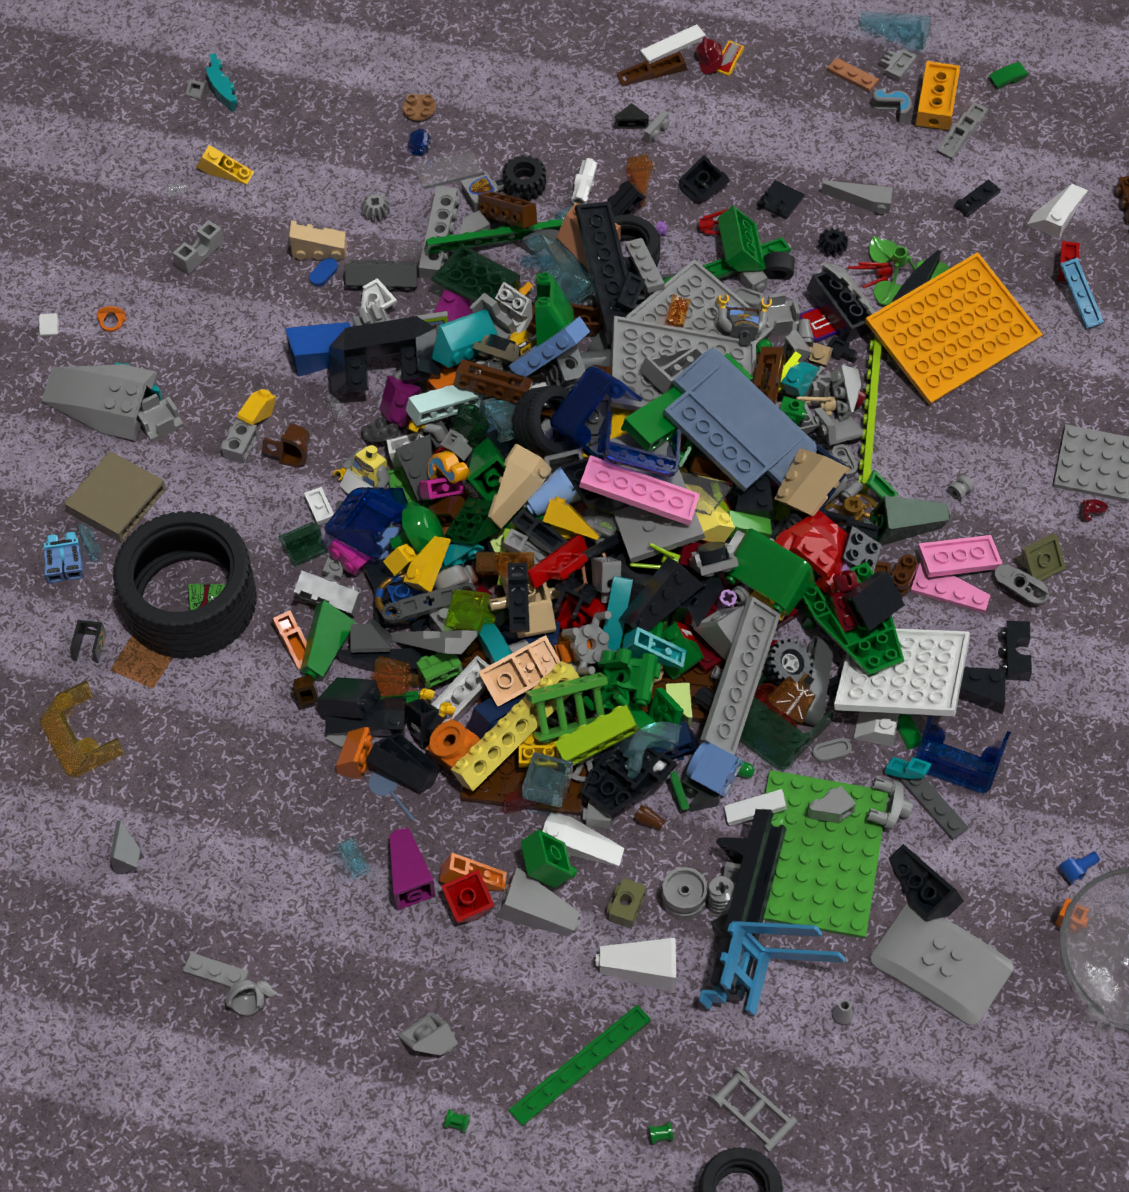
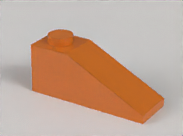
(458, 866)

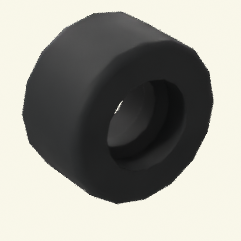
(779, 265)

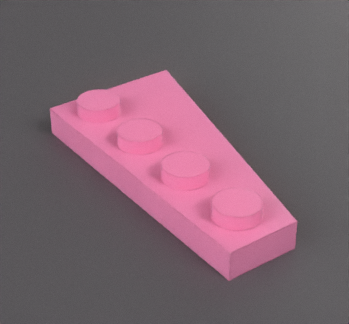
(949, 590)

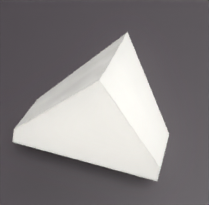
(376, 294)

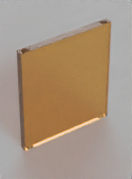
(140, 663)

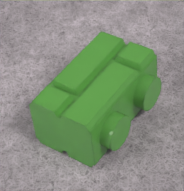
(438, 668)

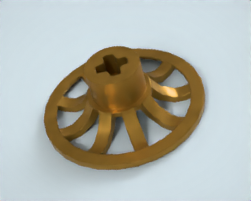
(853, 506)

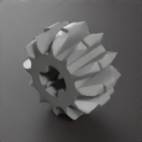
(375, 206)

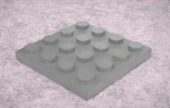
(1094, 463)

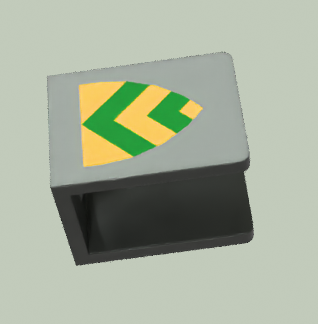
(80, 630)

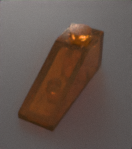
(640, 173)

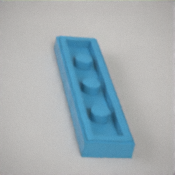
(1081, 293)

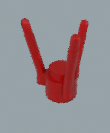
(707, 223)
(883, 270)

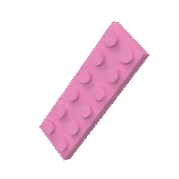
(639, 490)

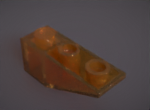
(497, 562)

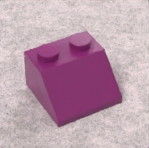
(454, 305)
(396, 399)

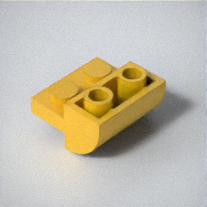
(532, 745)

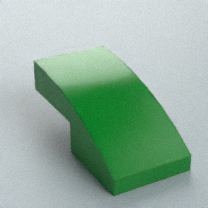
(1007, 74)

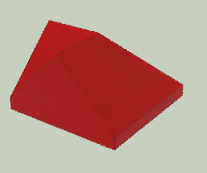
(468, 897)

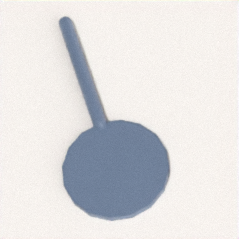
(384, 784)

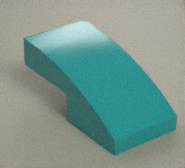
(911, 770)

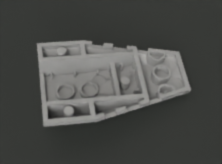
(100, 396)

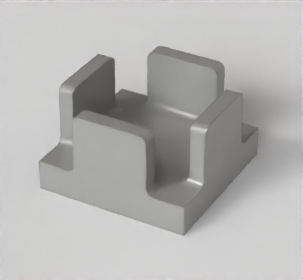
(782, 314)
(158, 417)

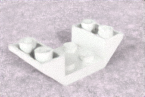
(515, 306)

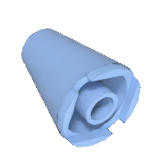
(555, 485)

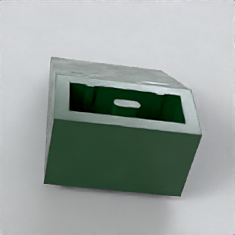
(472, 523)

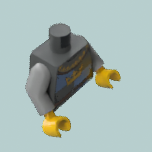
(742, 321)
(435, 428)

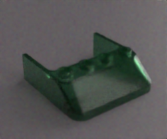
(776, 738)

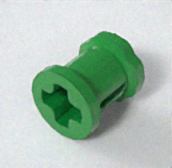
(457, 1121)
(661, 1133)

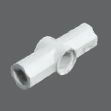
(584, 181)

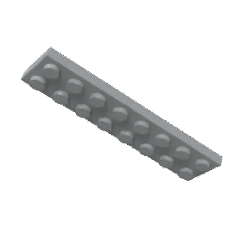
(740, 675)

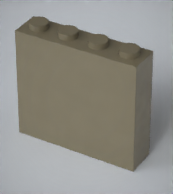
(115, 496)

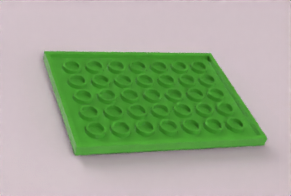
(823, 865)

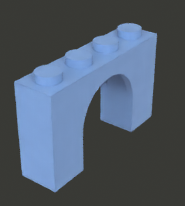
(550, 349)

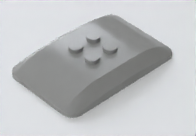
(942, 964)

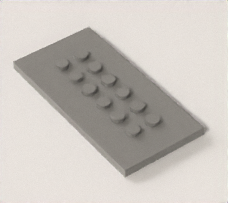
(644, 527)

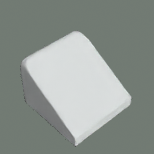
(48, 324)

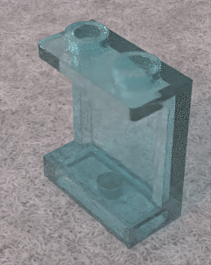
(501, 416)

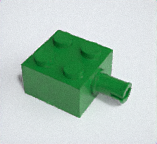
(547, 859)

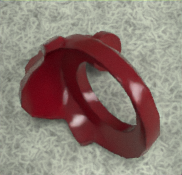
(1089, 506)

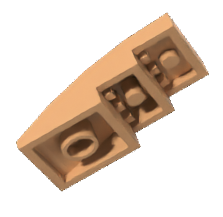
(519, 670)

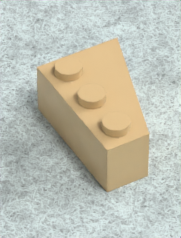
(317, 243)

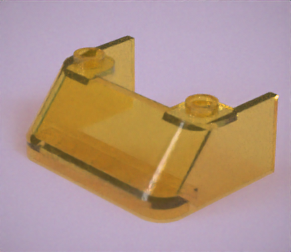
(74, 755)

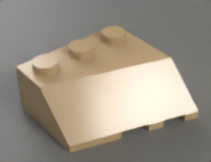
(809, 481)

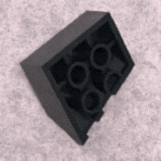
(575, 472)

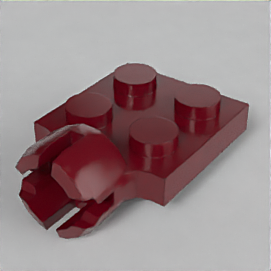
(843, 585)

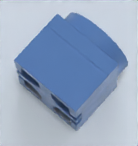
(714, 768)

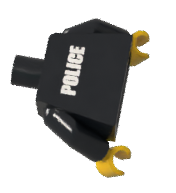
(425, 717)

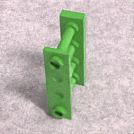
(556, 692)

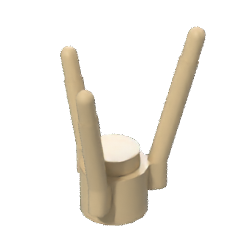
(826, 403)

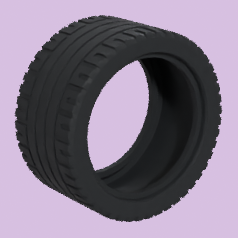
(175, 539)

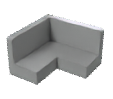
(502, 323)

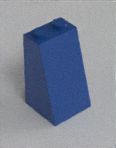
(311, 345)

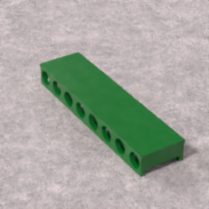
(649, 423)

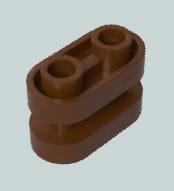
(905, 573)

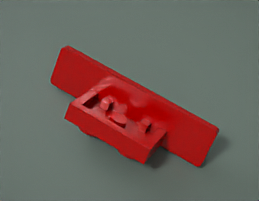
(560, 562)

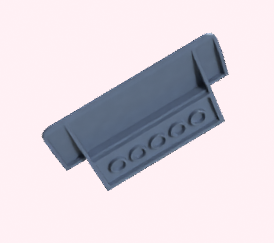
(735, 422)

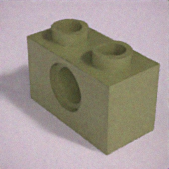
(626, 914)

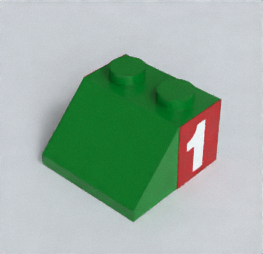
(682, 636)

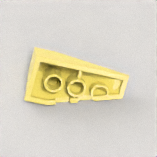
(717, 526)

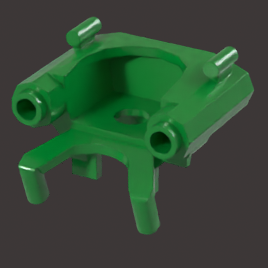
(637, 676)

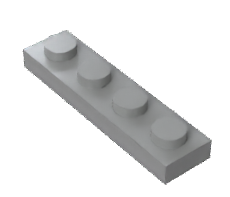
(644, 265)

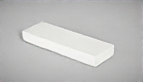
(745, 809)

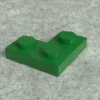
(665, 708)

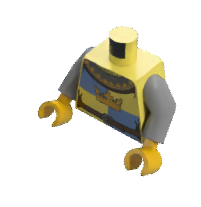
(368, 465)

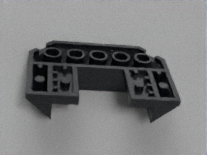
(357, 343)

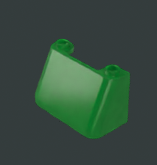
(551, 308)
(771, 571)

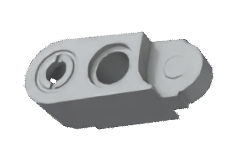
(1009, 576)

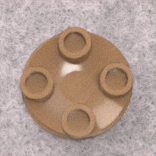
(419, 106)

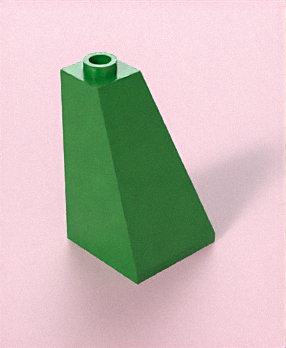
(486, 469)

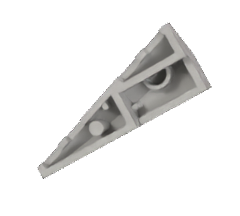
(445, 641)

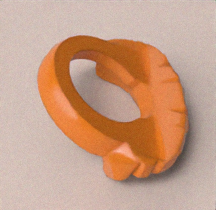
(103, 312)

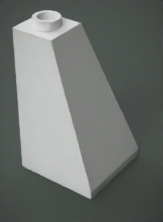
(643, 962)

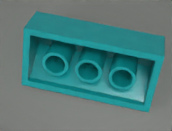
(457, 338)

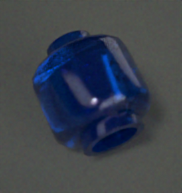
(419, 142)

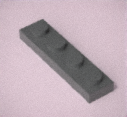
(936, 806)

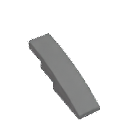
(963, 130)

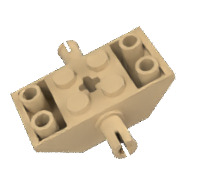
(540, 607)

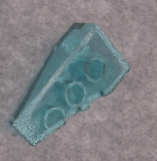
(906, 29)

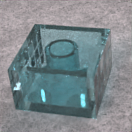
(547, 780)

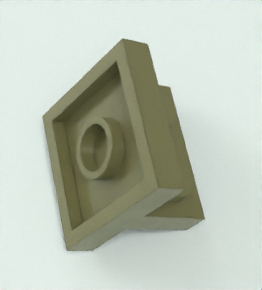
(1042, 557)

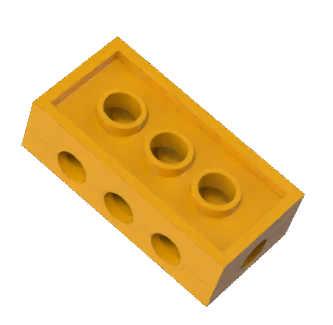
(936, 77)

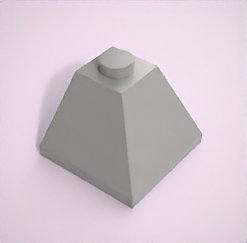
(429, 1035)

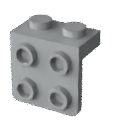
(835, 430)

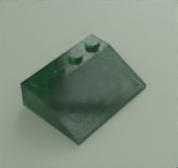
(474, 274)

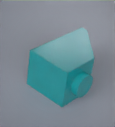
(799, 379)

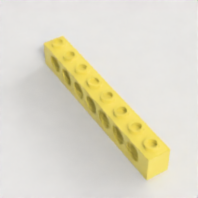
(508, 733)

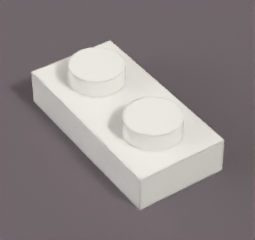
(319, 505)

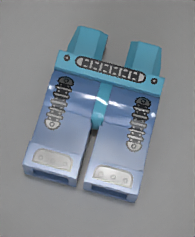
(62, 553)

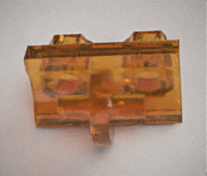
(677, 311)

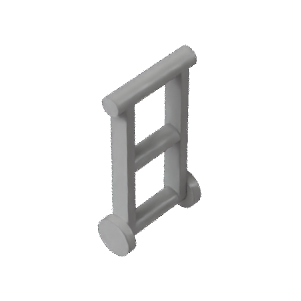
(742, 1077)

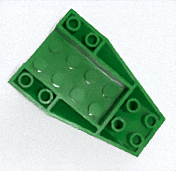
(869, 649)

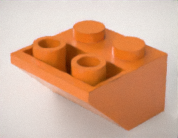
(354, 753)

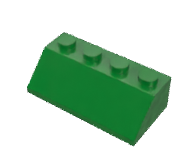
(740, 241)

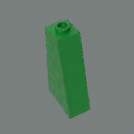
(325, 638)

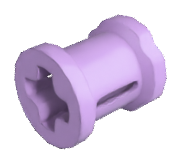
(728, 596)

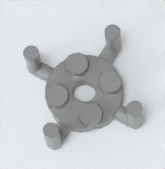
(579, 639)

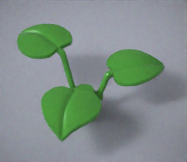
(885, 250)

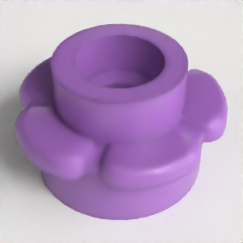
(662, 228)

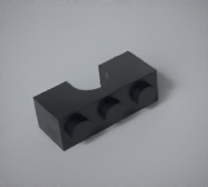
(1016, 665)

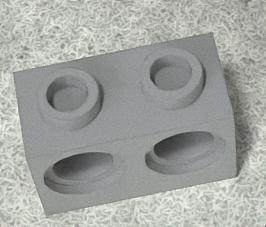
(242, 443)

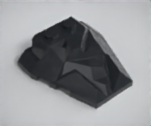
(608, 780)

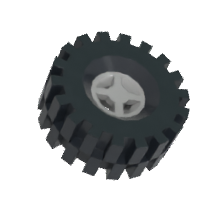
(787, 659)

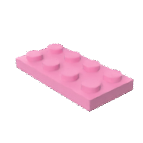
(959, 556)

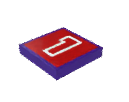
(819, 323)

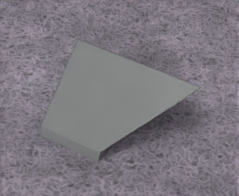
(793, 343)

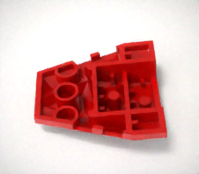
(818, 543)

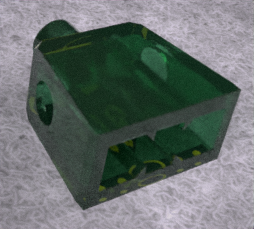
(471, 424)

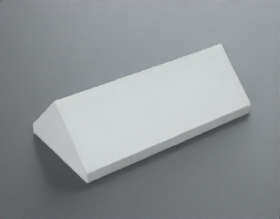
(463, 690)

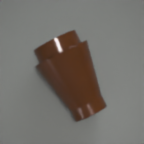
(648, 817)

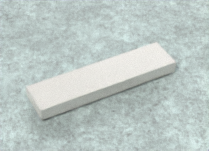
(672, 44)

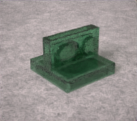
(303, 544)

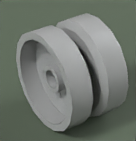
(684, 893)

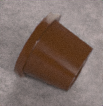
(292, 448)

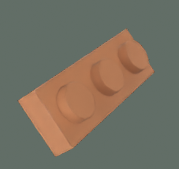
(852, 75)

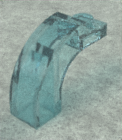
(652, 735)

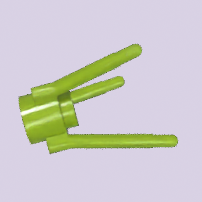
(666, 554)

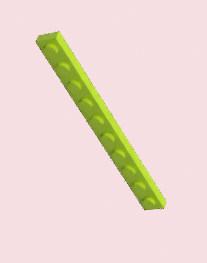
(869, 418)

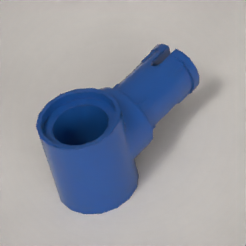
(1077, 868)

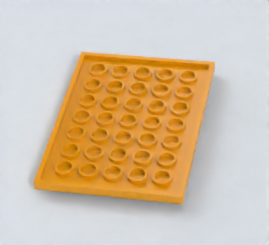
(953, 328)

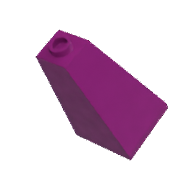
(409, 871)

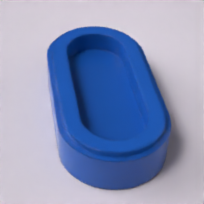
(323, 272)

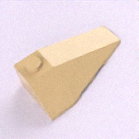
(520, 480)

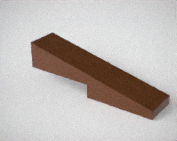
(645, 71)

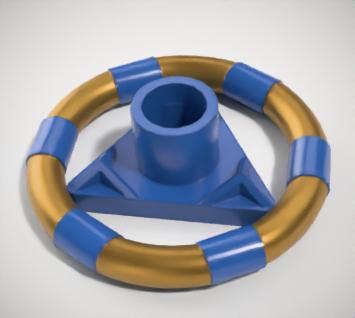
(396, 593)

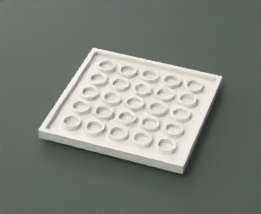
(921, 685)

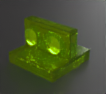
(469, 611)

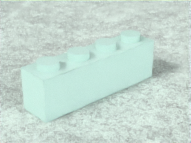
(439, 403)

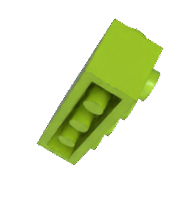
(597, 736)

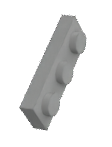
(214, 971)

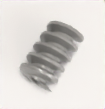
(720, 895)

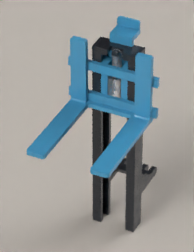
(744, 922)

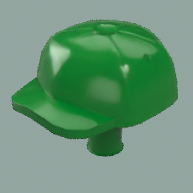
(419, 527)

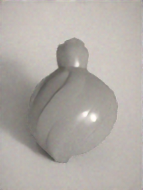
(248, 997)

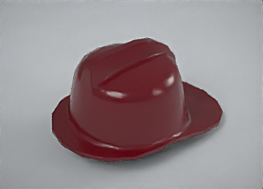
(709, 55)

